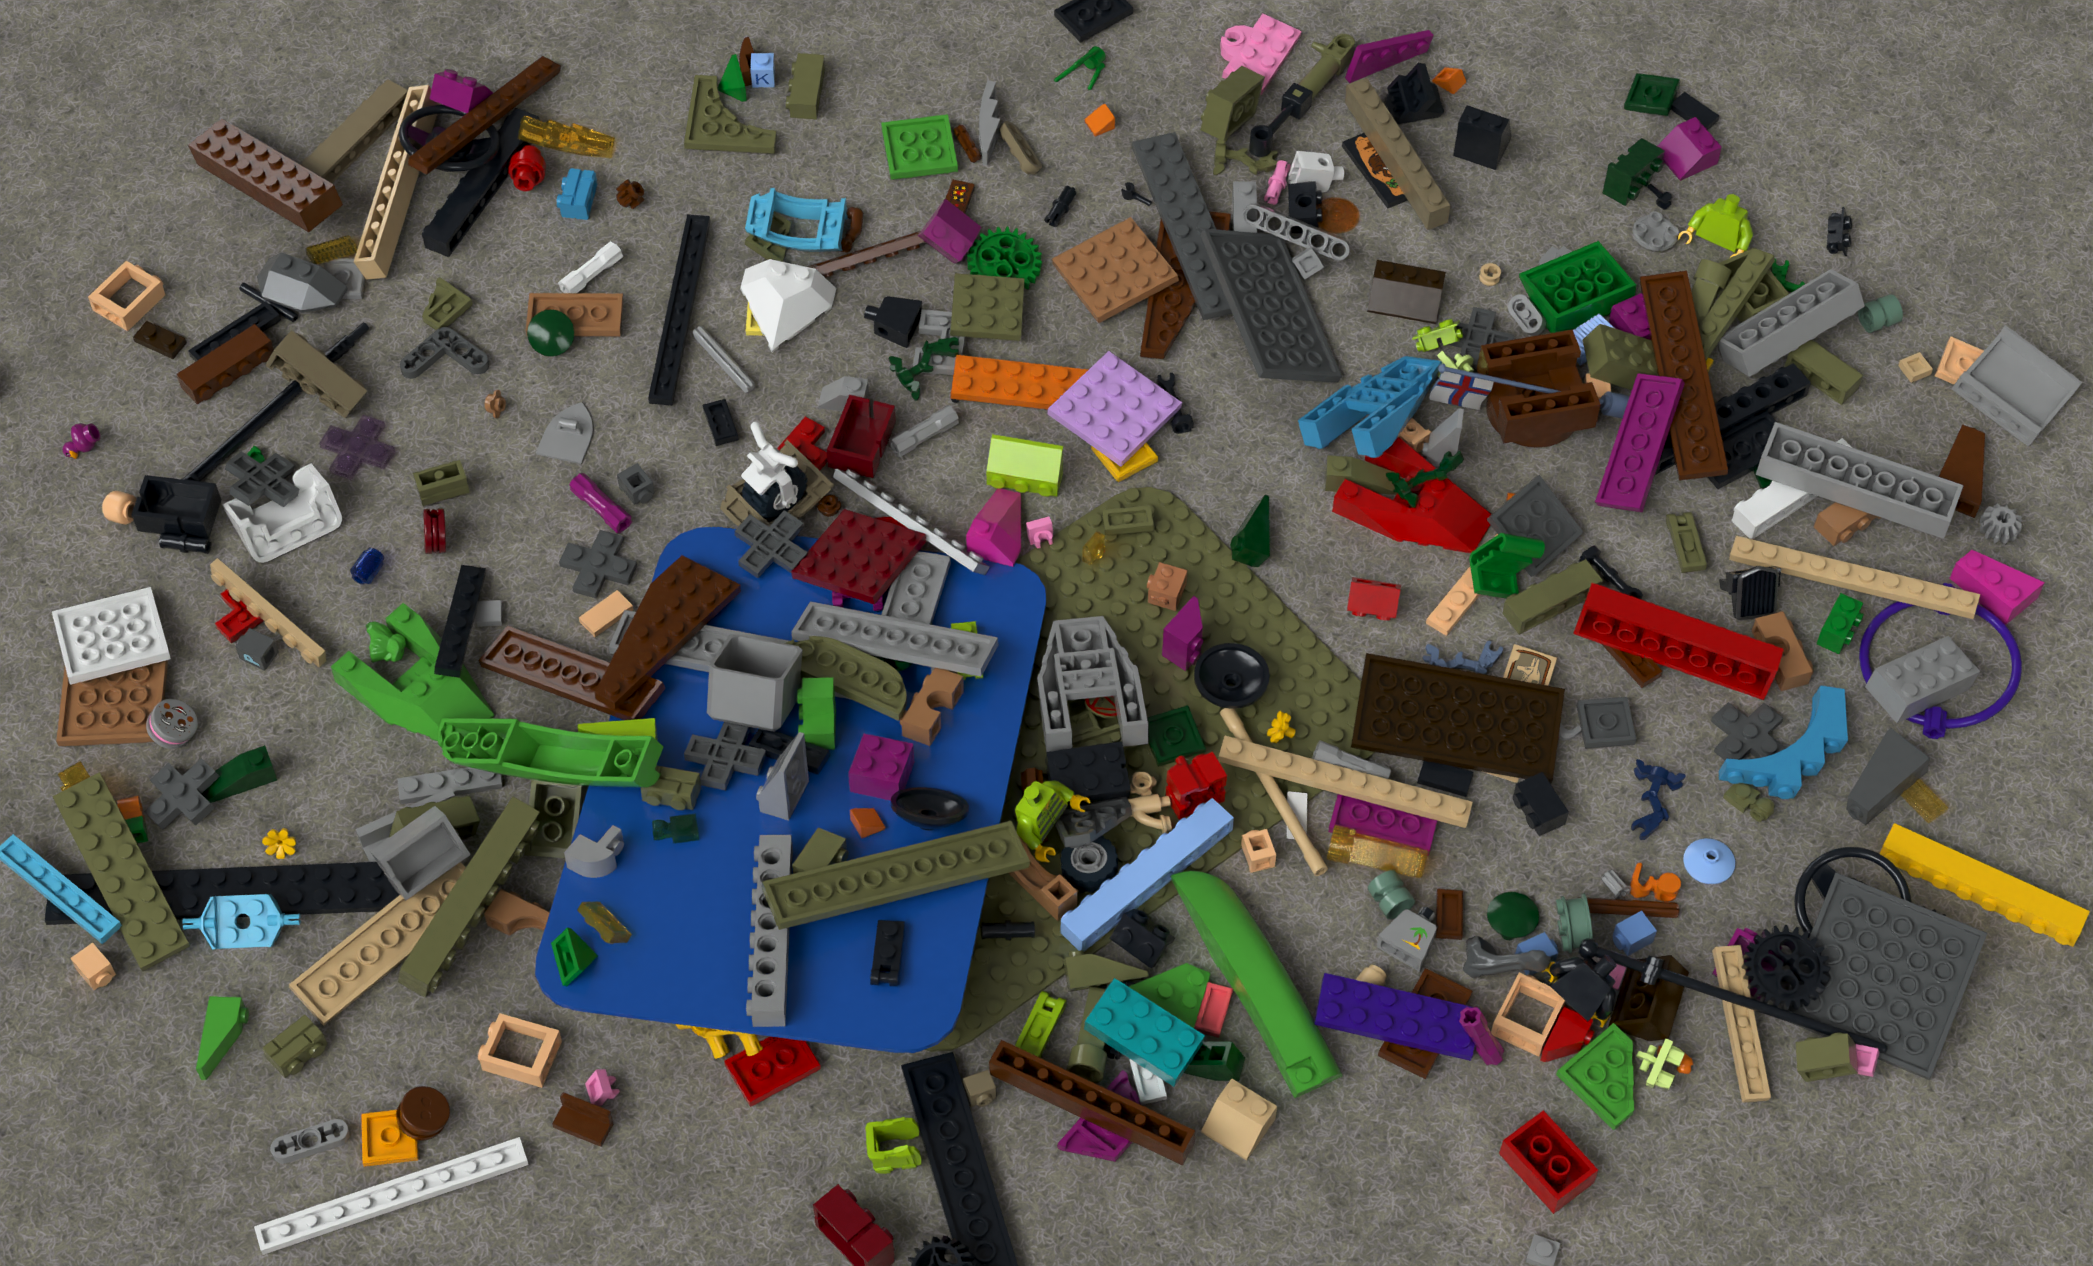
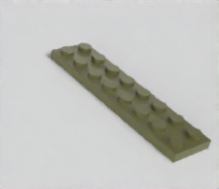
(121, 871)

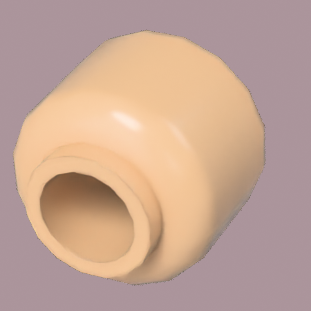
(119, 507)

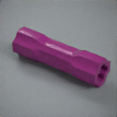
(612, 514)
(1486, 1044)

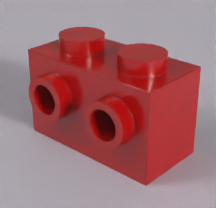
(1373, 598)

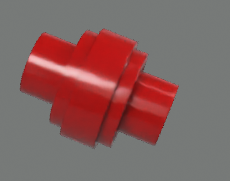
(527, 168)

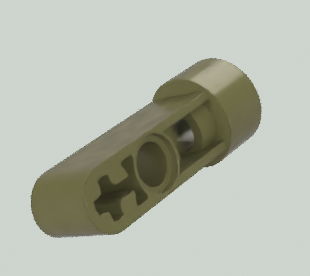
(1709, 280)
(1088, 1056)

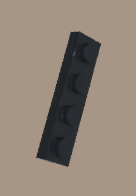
(263, 316)

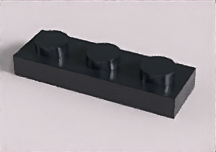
(777, 742)

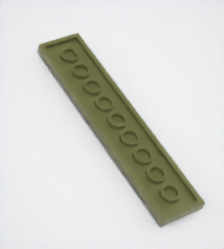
(894, 875)

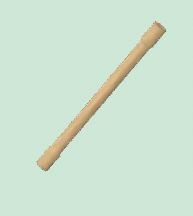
(1310, 853)

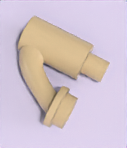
(1151, 804)

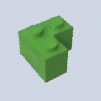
(818, 711)

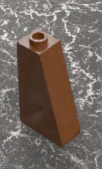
(1965, 467)

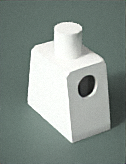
(1314, 167)

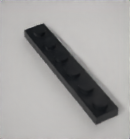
(460, 621)

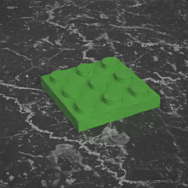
(919, 147)

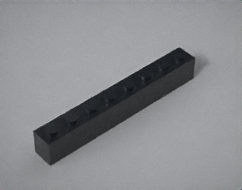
(474, 191)

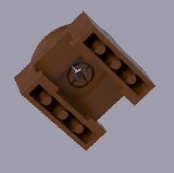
(1535, 416)

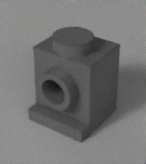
(636, 484)

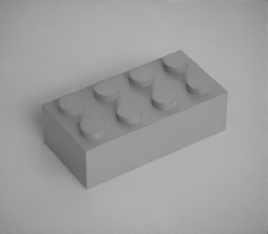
(1922, 679)

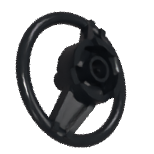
(471, 156)
(1822, 875)

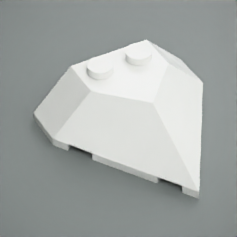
(785, 298)

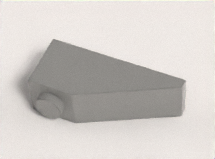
(1242, 195)
(1444, 439)

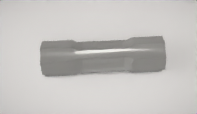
(909, 439)
(1331, 754)

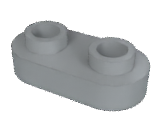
(1527, 316)

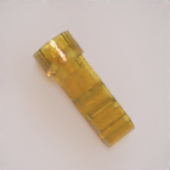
(1376, 852)

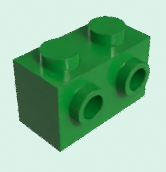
(1840, 623)

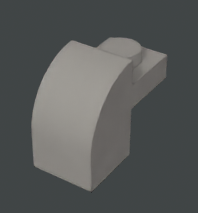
(594, 858)

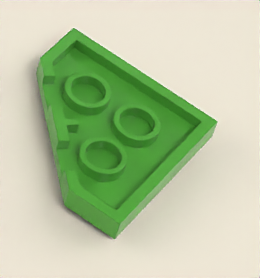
(1177, 991)
(1604, 1076)

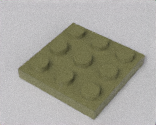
(987, 307)

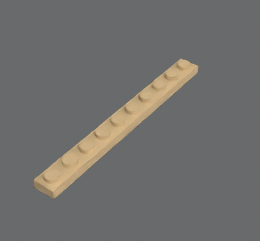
(1856, 577)
(1345, 781)

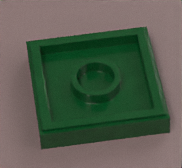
(1652, 94)
(1174, 735)

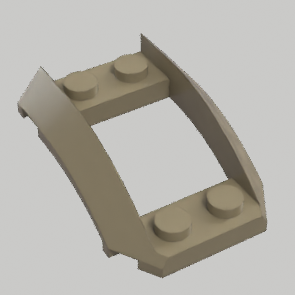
(817, 487)

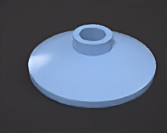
(1705, 869)

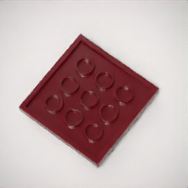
(859, 556)

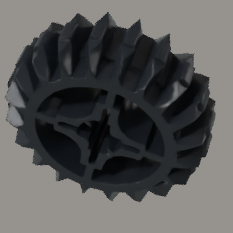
(934, 1253)

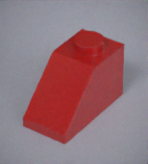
(1567, 1036)

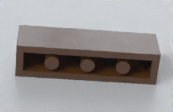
(225, 364)

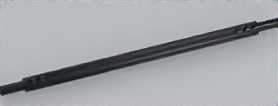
(266, 413)

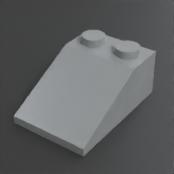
(785, 781)

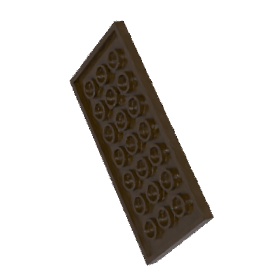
(1457, 718)

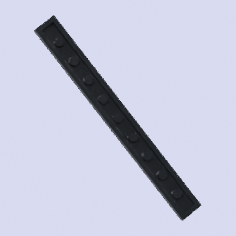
(679, 310)

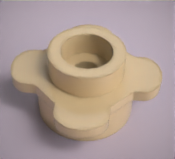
(1142, 778)

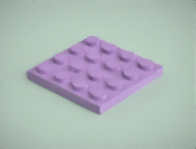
(1114, 408)

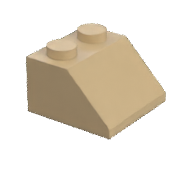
(1239, 1119)

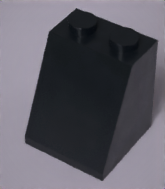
(1482, 137)

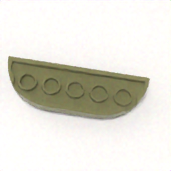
(854, 674)

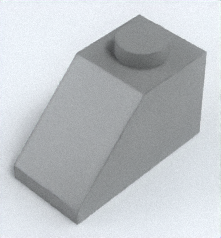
(836, 393)

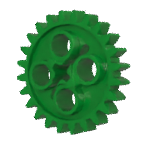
(1005, 259)

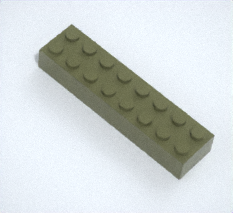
(468, 898)

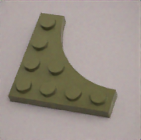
(716, 128)

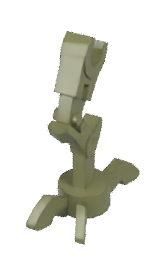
(1263, 164)

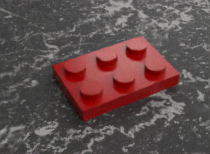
(772, 1068)

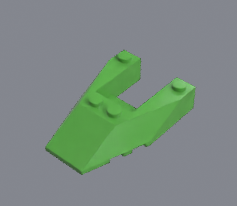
(419, 696)

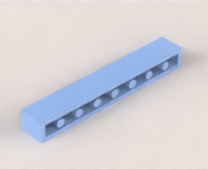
(1146, 875)

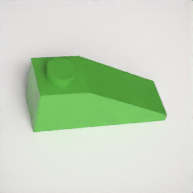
(220, 1031)

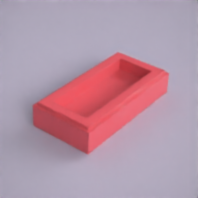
(1213, 1009)

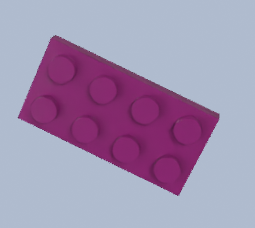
(1383, 822)

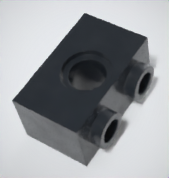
(1304, 204)

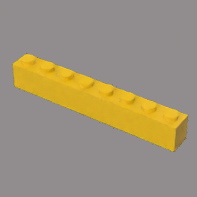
(1984, 885)

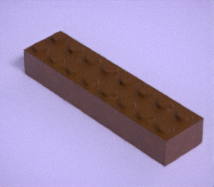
(265, 175)

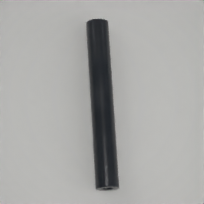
(255, 294)

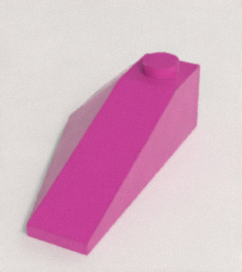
(997, 529)

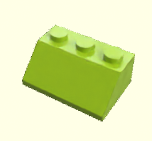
(1025, 465)

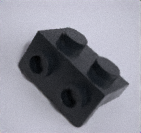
(1142, 937)

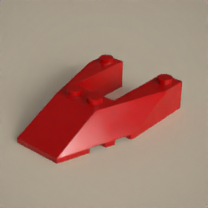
(1443, 511)

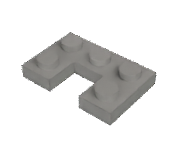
(938, 324)

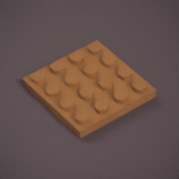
(1115, 270)
(111, 706)

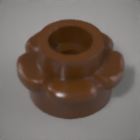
(829, 510)

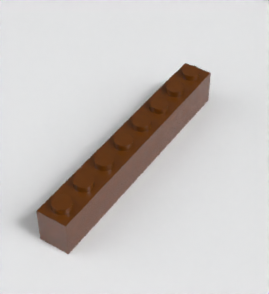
(1092, 1102)

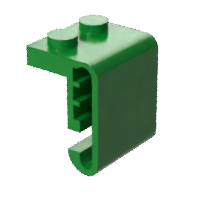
(1499, 560)

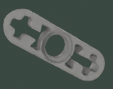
(326, 1127)

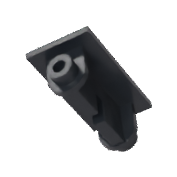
(1841, 239)

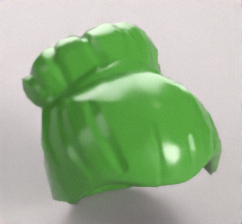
(384, 643)

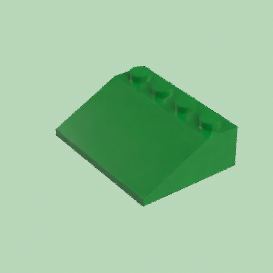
(1577, 287)

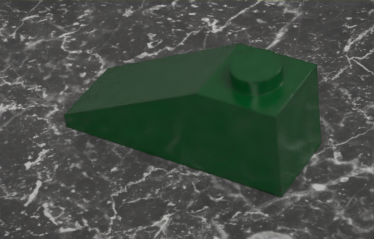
(1252, 539)
(242, 774)
(1217, 1061)

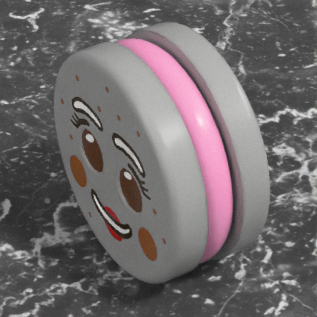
(171, 724)

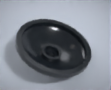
(1231, 665)
(929, 807)

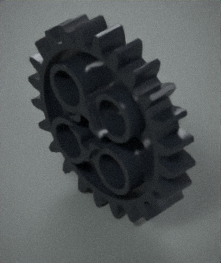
(1802, 952)

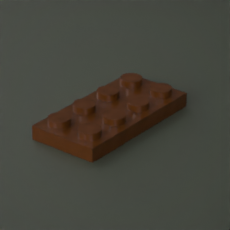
(1417, 1060)

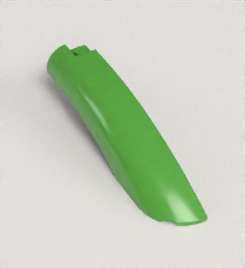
(550, 753)
(1259, 981)

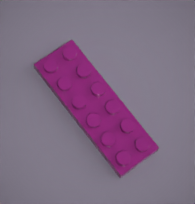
(1639, 442)

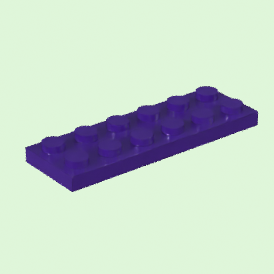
(1393, 1016)

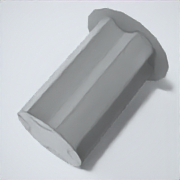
(1615, 884)

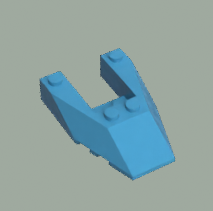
(1388, 399)

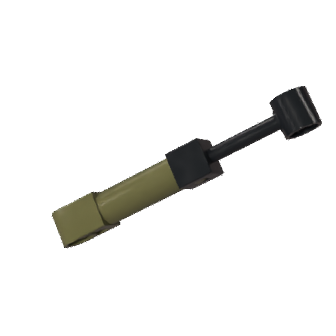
(1299, 96)

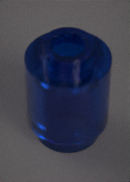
(367, 566)

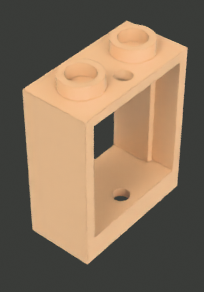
(139, 307)
(1518, 1034)
(543, 1062)

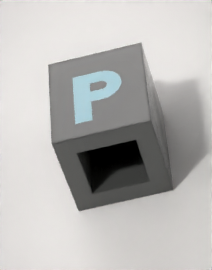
(256, 649)

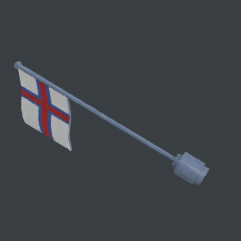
(1471, 389)

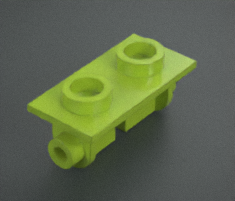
(1446, 331)

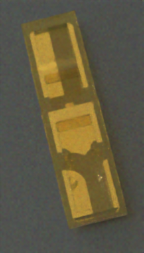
(567, 139)

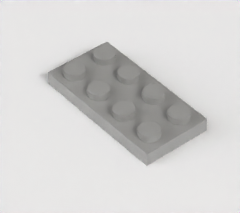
(918, 588)

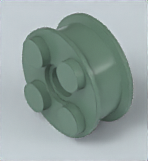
(1573, 922)

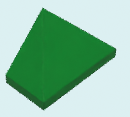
(732, 81)
(571, 955)

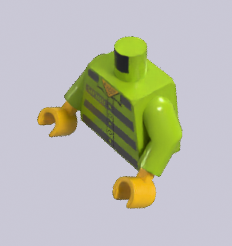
(1040, 811)

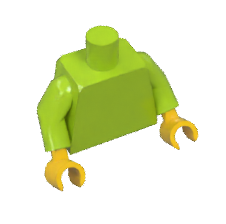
(1722, 224)

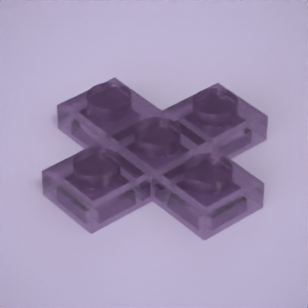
(357, 447)

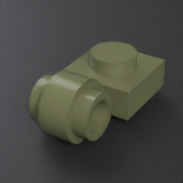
(1745, 796)

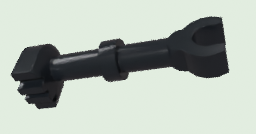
(1180, 423)
(1610, 574)

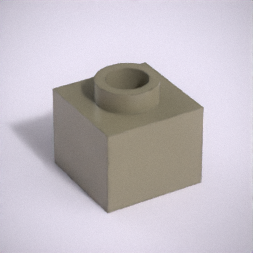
(979, 1089)

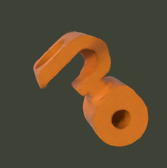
(1664, 888)

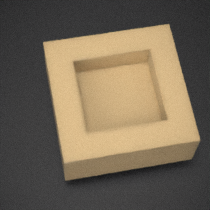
(1915, 367)

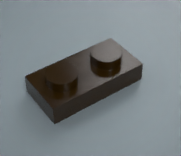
(159, 339)

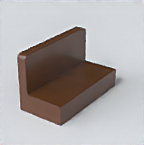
(583, 1120)

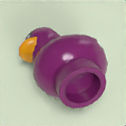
(83, 439)

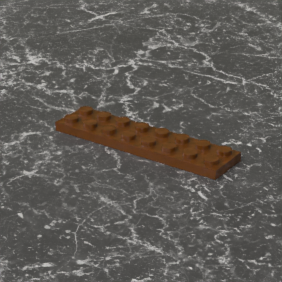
(562, 672)

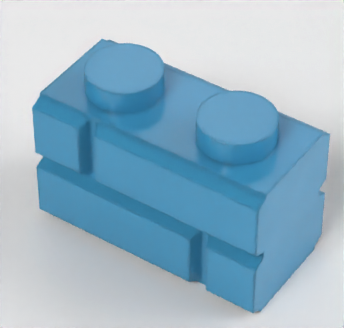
(577, 194)

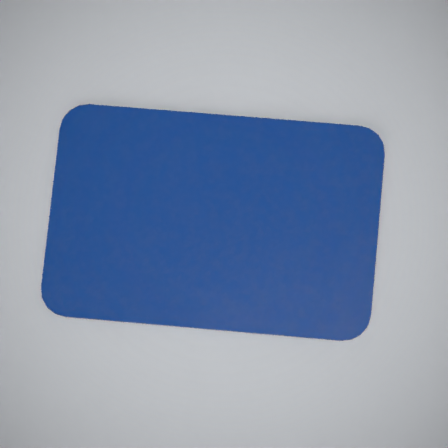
(695, 897)

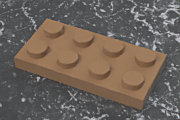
(589, 312)

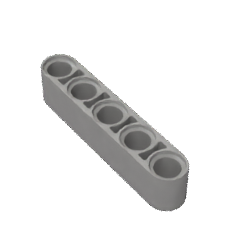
(1284, 231)

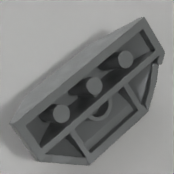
(299, 284)

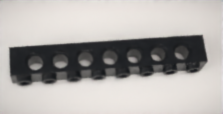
(1767, 394)

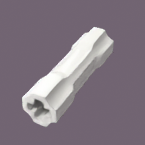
(603, 259)

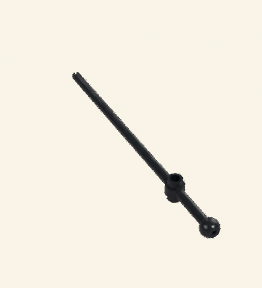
(1652, 970)

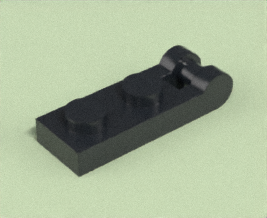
(887, 952)

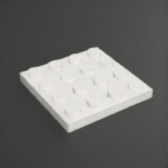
(110, 635)

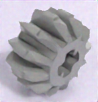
(2000, 523)

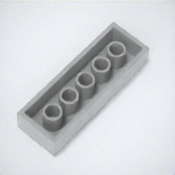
(1790, 322)

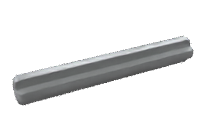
(723, 359)

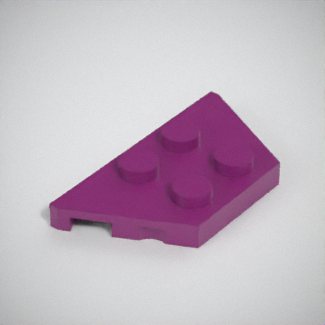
(1094, 1140)

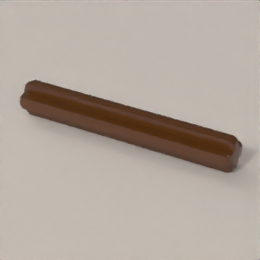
(1631, 907)

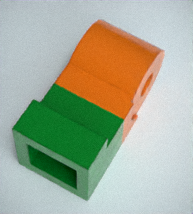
(133, 814)

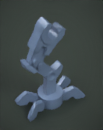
(1486, 659)

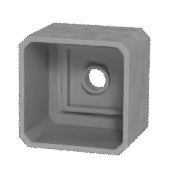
(754, 682)

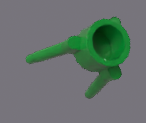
(1092, 59)

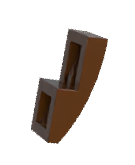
(745, 60)

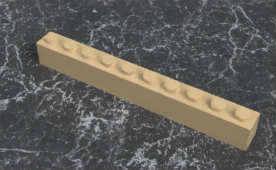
(392, 194)

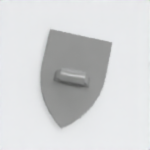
(567, 435)

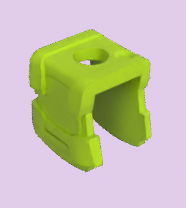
(900, 1157)

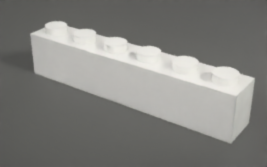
(1770, 506)

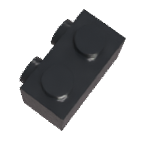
(1540, 804)

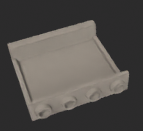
(2017, 386)

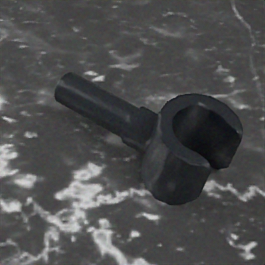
(1130, 194)
(1663, 198)

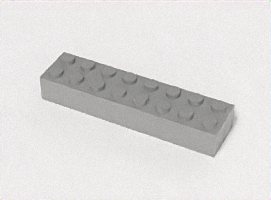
(1859, 480)

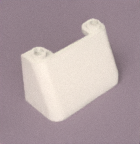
(278, 529)

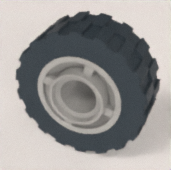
(1089, 876)

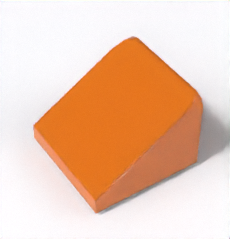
(1450, 79)
(1100, 120)
(866, 821)

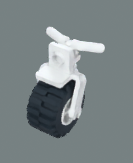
(772, 479)

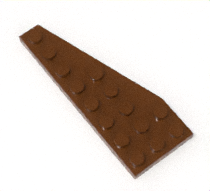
(1173, 305)
(666, 619)

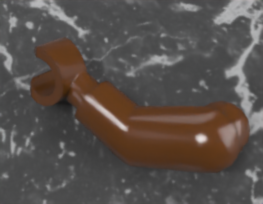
(856, 216)

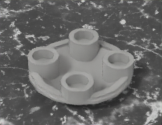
(1655, 232)

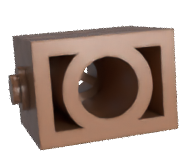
(1166, 586)

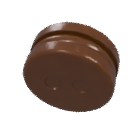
(422, 1113)

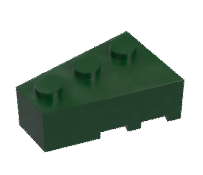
(1633, 171)

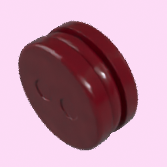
(434, 531)

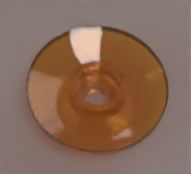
(1338, 215)

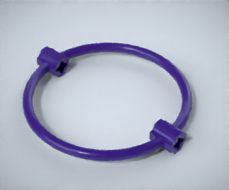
(1935, 718)

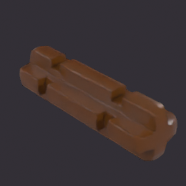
(967, 143)

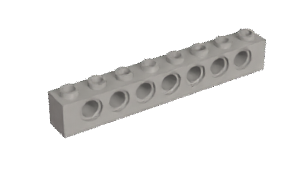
(774, 861)

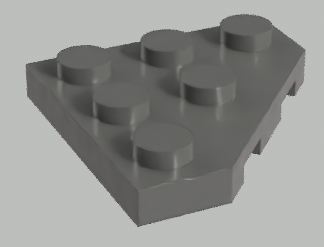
(1099, 817)

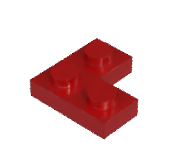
(804, 438)
(237, 621)

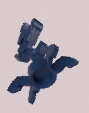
(1658, 777)

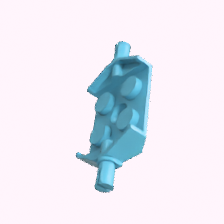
(221, 927)

